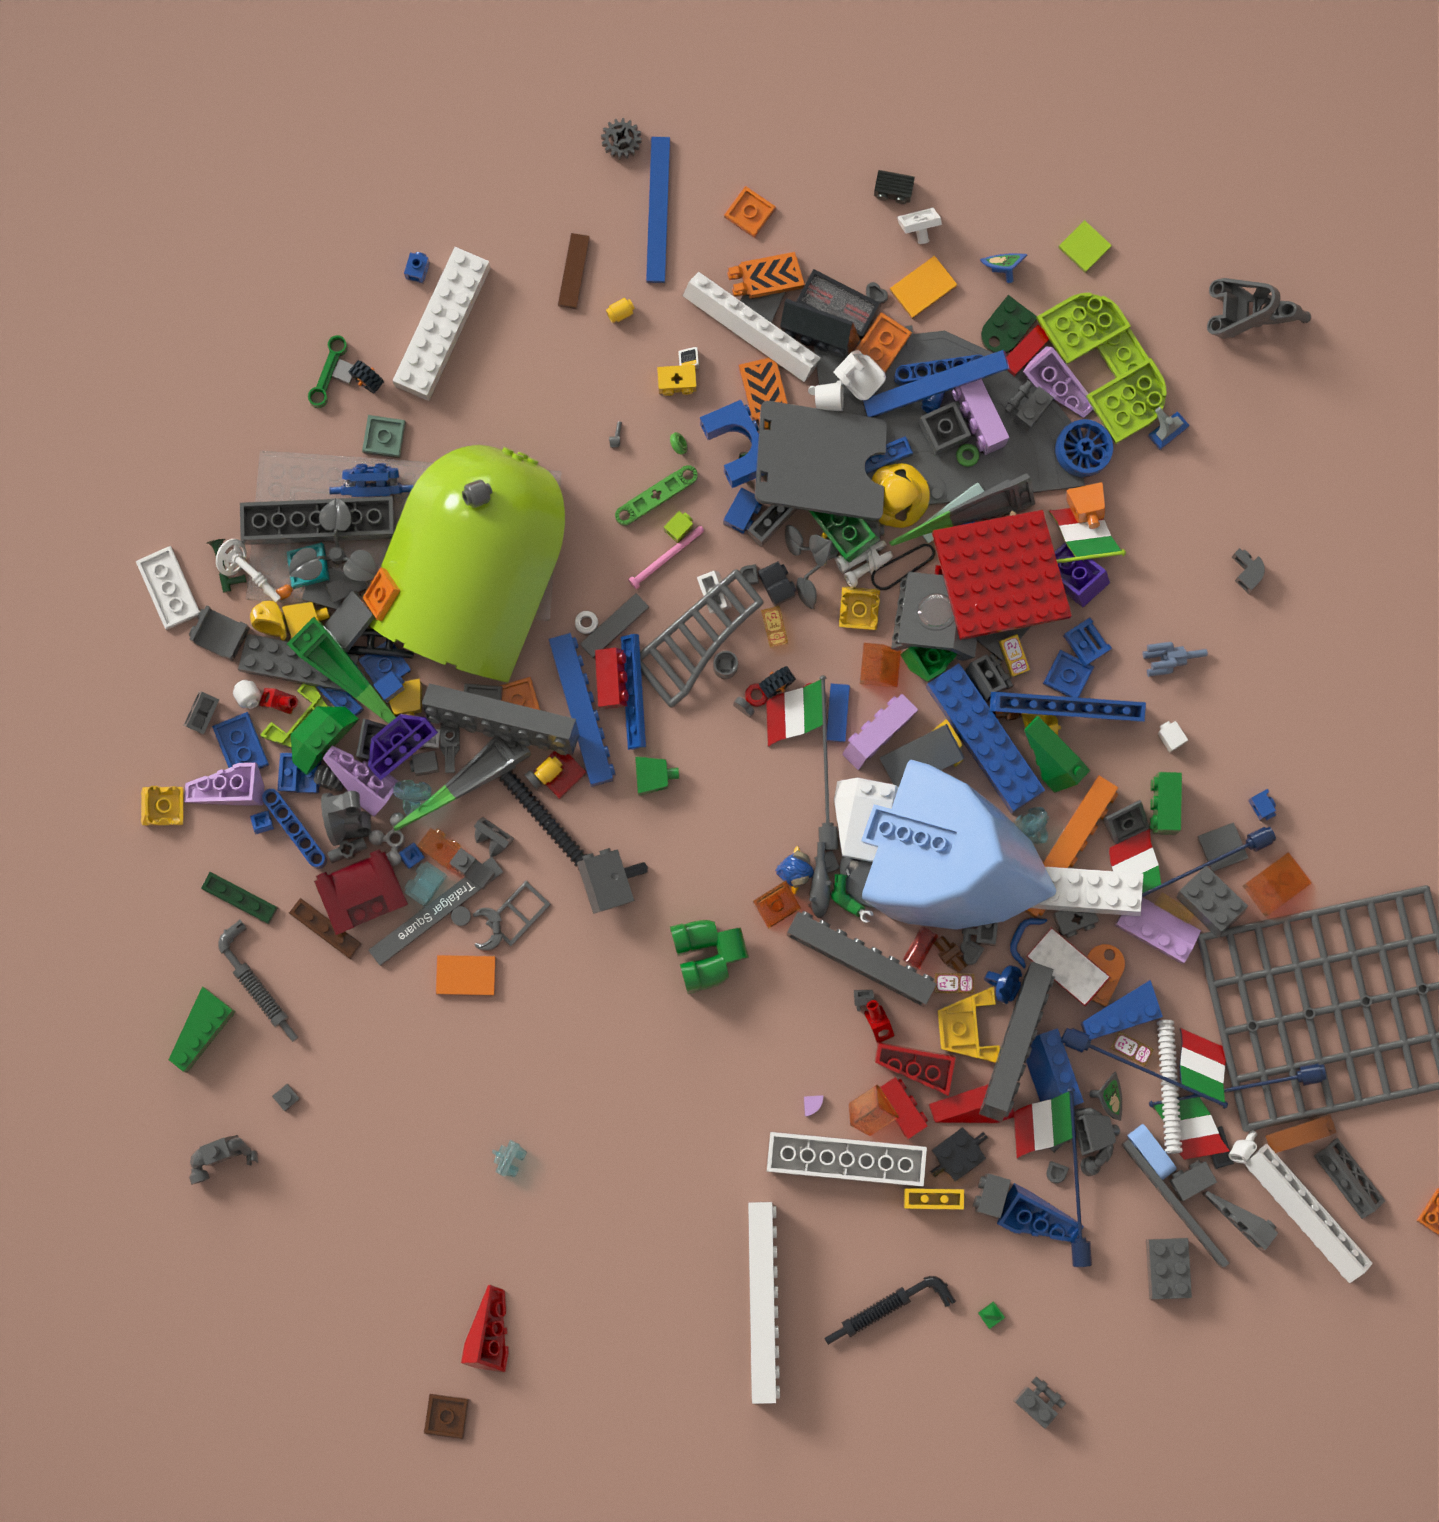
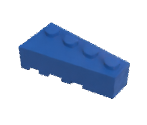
(1129, 1011)

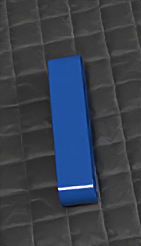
(929, 367)
(286, 824)

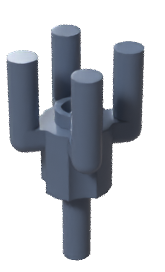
(1170, 657)

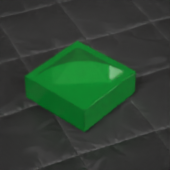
(991, 1315)

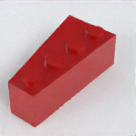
(923, 1066)

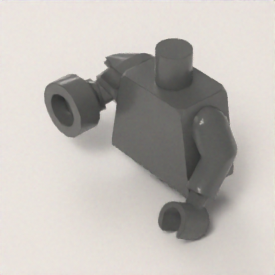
(1094, 1134)
(218, 1152)

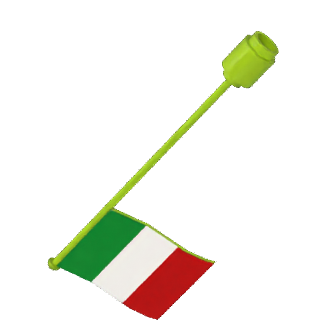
(1082, 540)

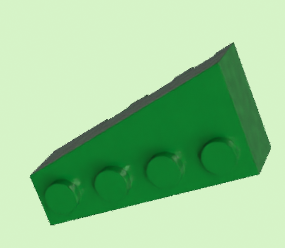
(200, 1029)

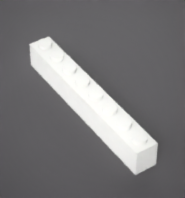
(751, 326)
(1308, 1213)

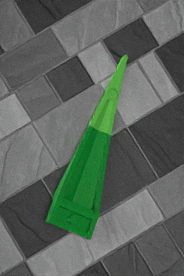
(324, 653)

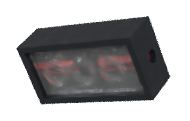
(839, 300)

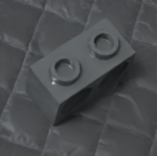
(201, 712)

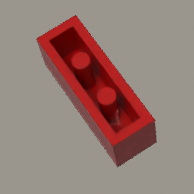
(611, 678)
(909, 1119)

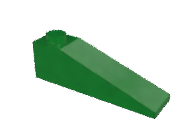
(927, 661)
(1057, 762)

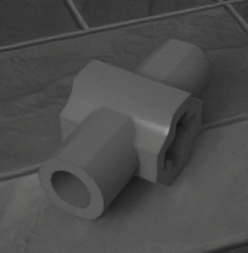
(357, 846)

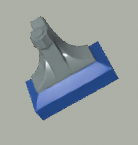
(1169, 428)

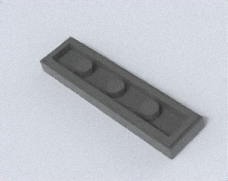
(614, 625)

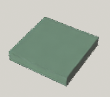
(383, 436)

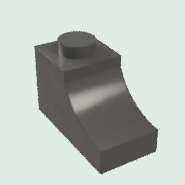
(471, 868)

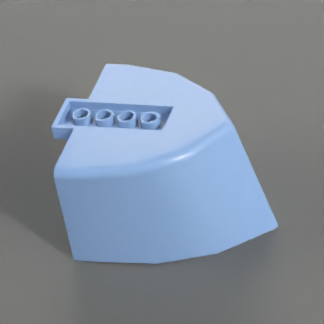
(949, 856)

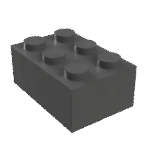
(1212, 901)
(1168, 1268)

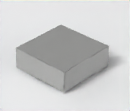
(341, 371)

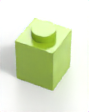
(679, 526)

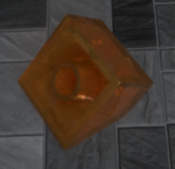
(879, 665)

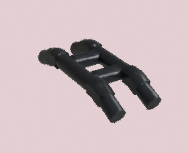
(387, 651)

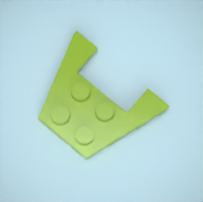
(275, 734)

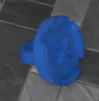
(1006, 984)

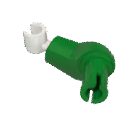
(845, 901)

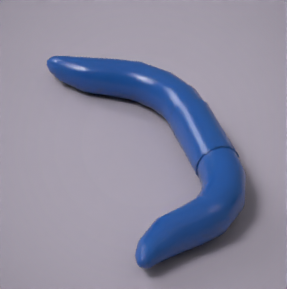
(1017, 936)

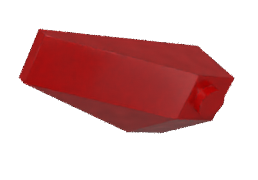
(963, 1108)
(486, 1339)

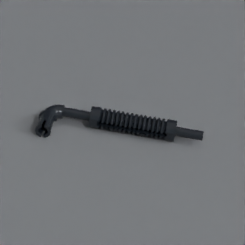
(893, 1302)

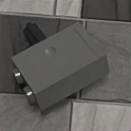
(607, 879)

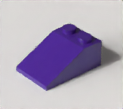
(1081, 578)

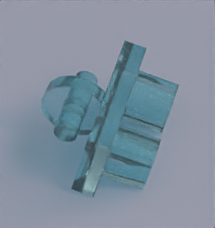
(506, 1155)

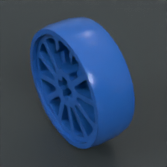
(1104, 449)

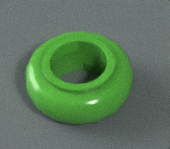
(678, 443)
(967, 463)

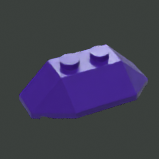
(398, 742)

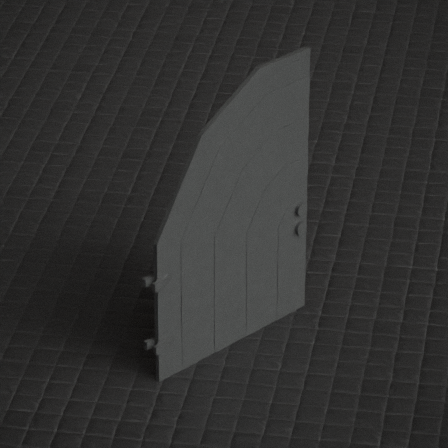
(947, 479)

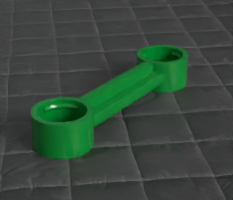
(327, 371)

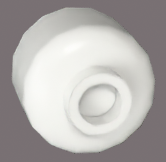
(246, 694)

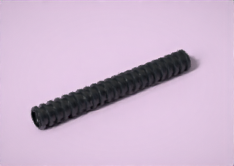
(542, 816)

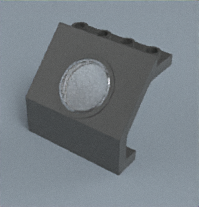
(927, 617)

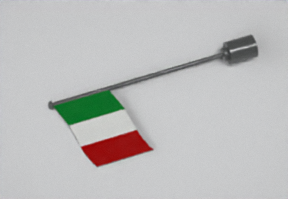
(797, 714)

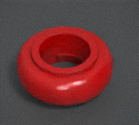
(756, 703)

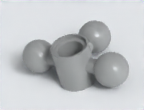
(378, 837)

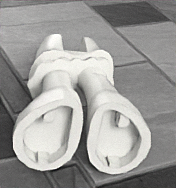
(873, 563)

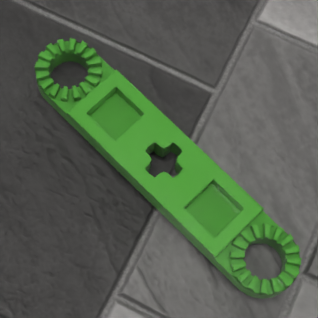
(645, 503)

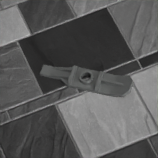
(449, 746)

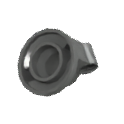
(344, 817)

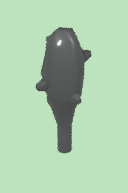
(820, 884)

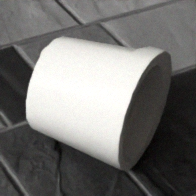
(828, 396)

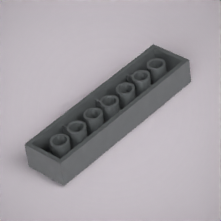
(299, 521)
(500, 719)
(861, 959)
(1017, 1042)

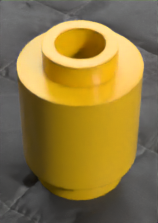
(620, 310)
(548, 770)

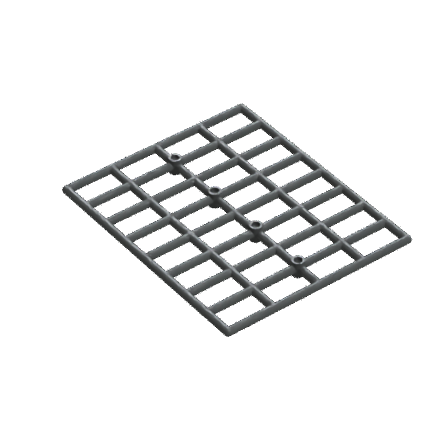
(1308, 1013)

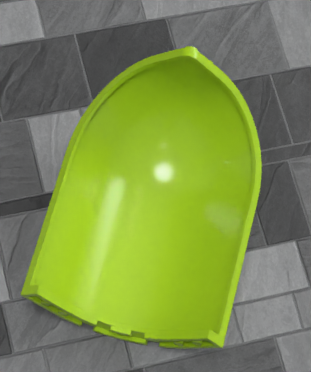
(471, 572)

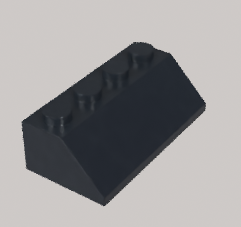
(819, 329)

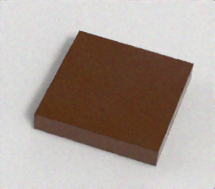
(446, 1416)

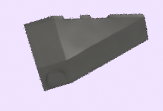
(1253, 1227)

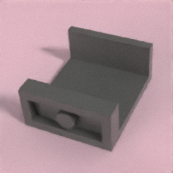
(218, 633)

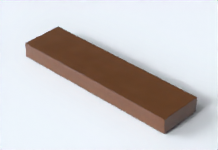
(573, 271)
(322, 927)

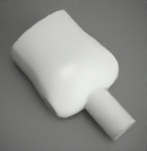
(1243, 1148)

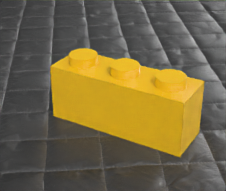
(934, 1199)

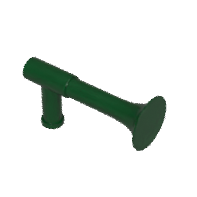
(225, 581)

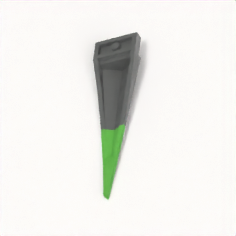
(996, 501)
(491, 762)

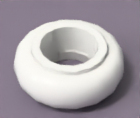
(588, 630)

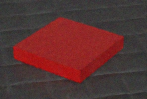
(568, 777)

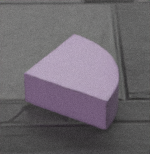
(812, 1104)

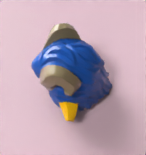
(795, 869)

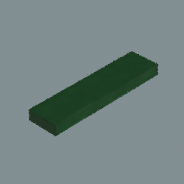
(239, 898)

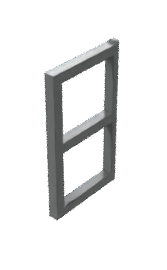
(528, 923)

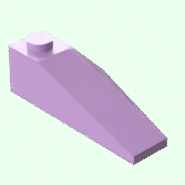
(1054, 376)
(360, 778)
(232, 786)

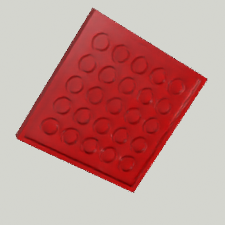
(1001, 574)

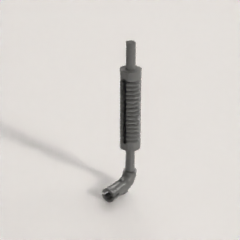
(252, 983)

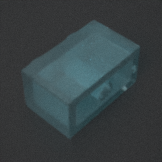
(425, 883)

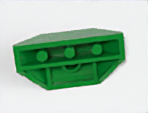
(319, 732)

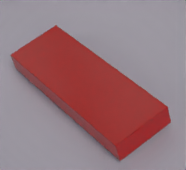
(1026, 350)

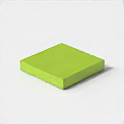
(1084, 246)

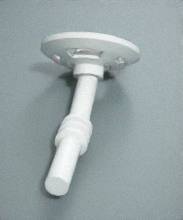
(240, 560)

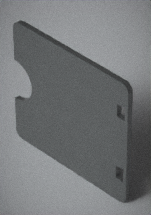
(819, 460)

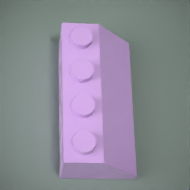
(1161, 931)

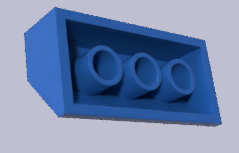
(1051, 1068)

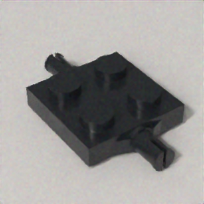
(959, 1154)

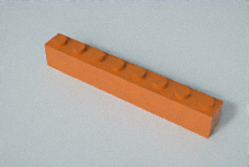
(1079, 827)

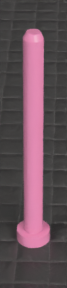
(665, 557)

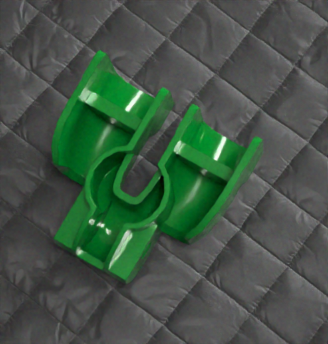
(712, 970)

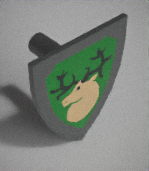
(1110, 1097)

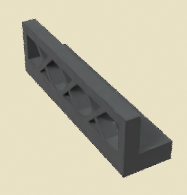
(1347, 1180)

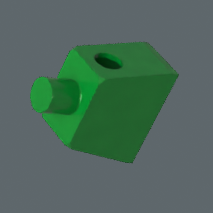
(653, 775)

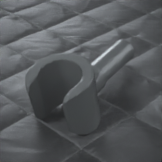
(615, 440)

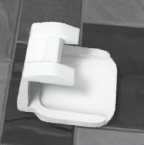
(860, 375)

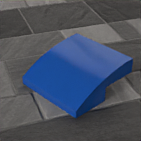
(293, 779)

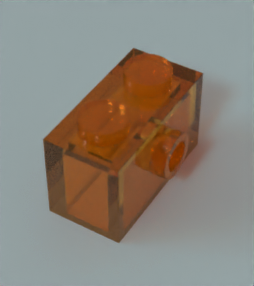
(439, 847)

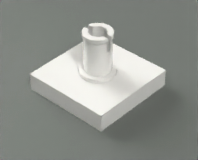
(919, 222)

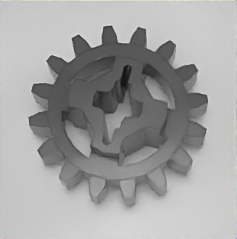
(615, 133)

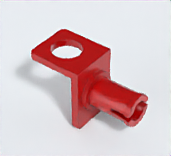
(279, 700)
(878, 1021)

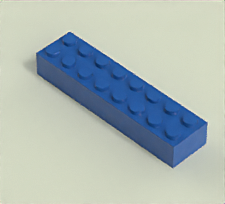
(985, 738)

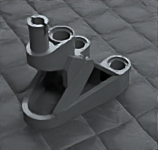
(1236, 307)

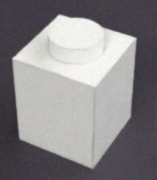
(1172, 735)

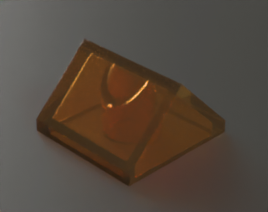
(776, 904)
(871, 1111)

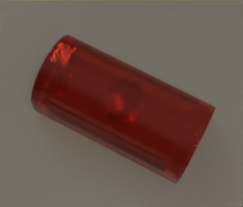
(920, 947)

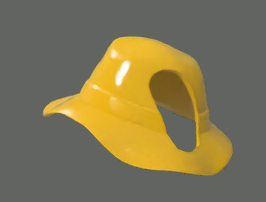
(901, 493)

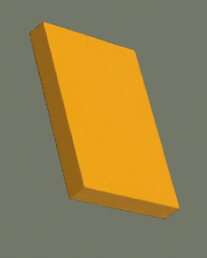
(923, 287)

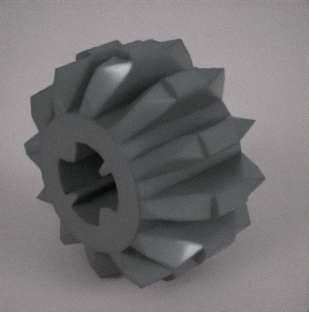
(326, 778)

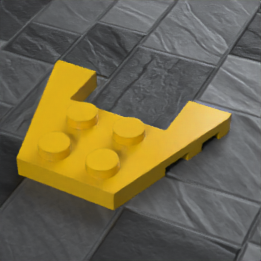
(959, 1027)

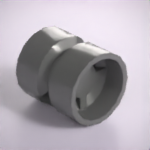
(725, 664)

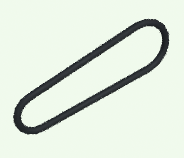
(899, 557)

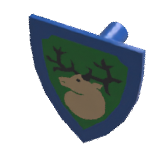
(1004, 263)

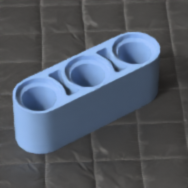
(1152, 1151)

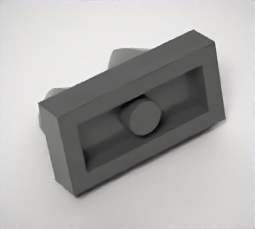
(499, 838)

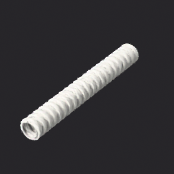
(1169, 1090)

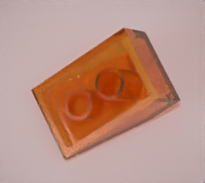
(1276, 884)

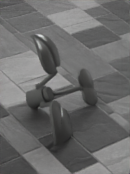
(822, 551)
(360, 564)

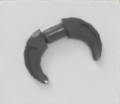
(495, 939)

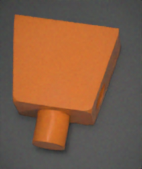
(1087, 504)

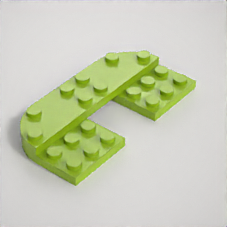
(1138, 387)

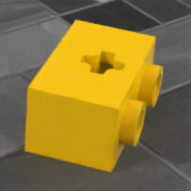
(667, 377)

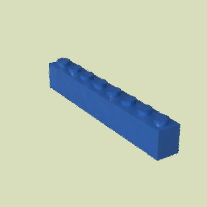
(1067, 706)
(580, 708)

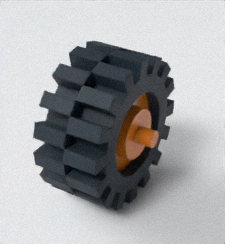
(366, 376)
(777, 681)

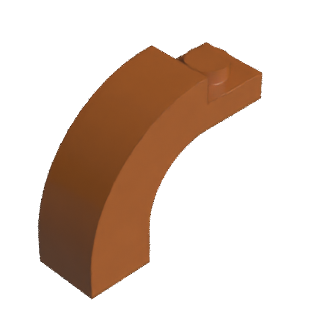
(1301, 1134)

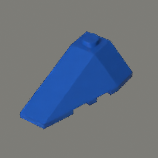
(1032, 1215)

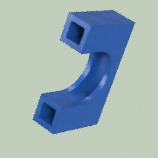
(734, 418)

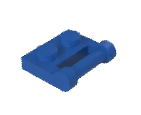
(1083, 645)

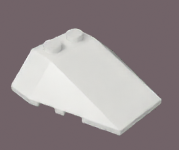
(853, 806)

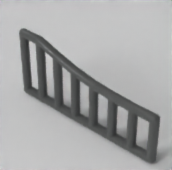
(717, 640)

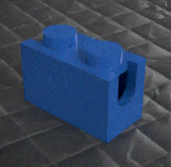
(742, 511)

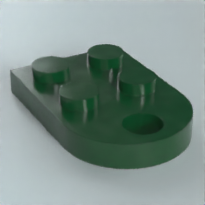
(1007, 325)

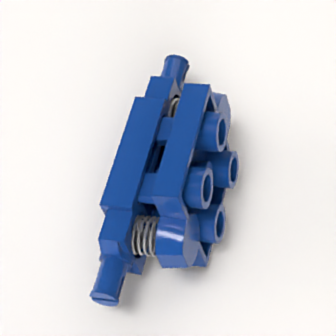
(380, 473)

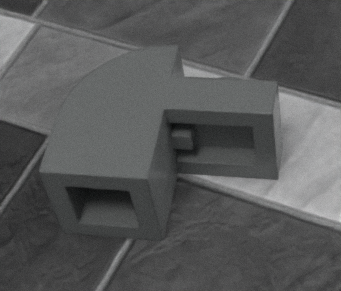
(1252, 572)

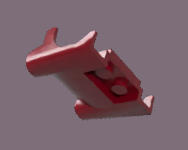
(360, 892)

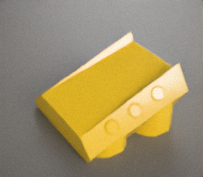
(859, 608)
(162, 805)

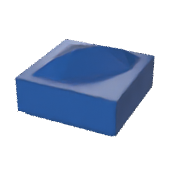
(261, 822)
(411, 855)

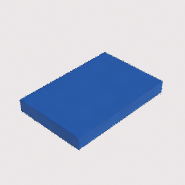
(240, 741)

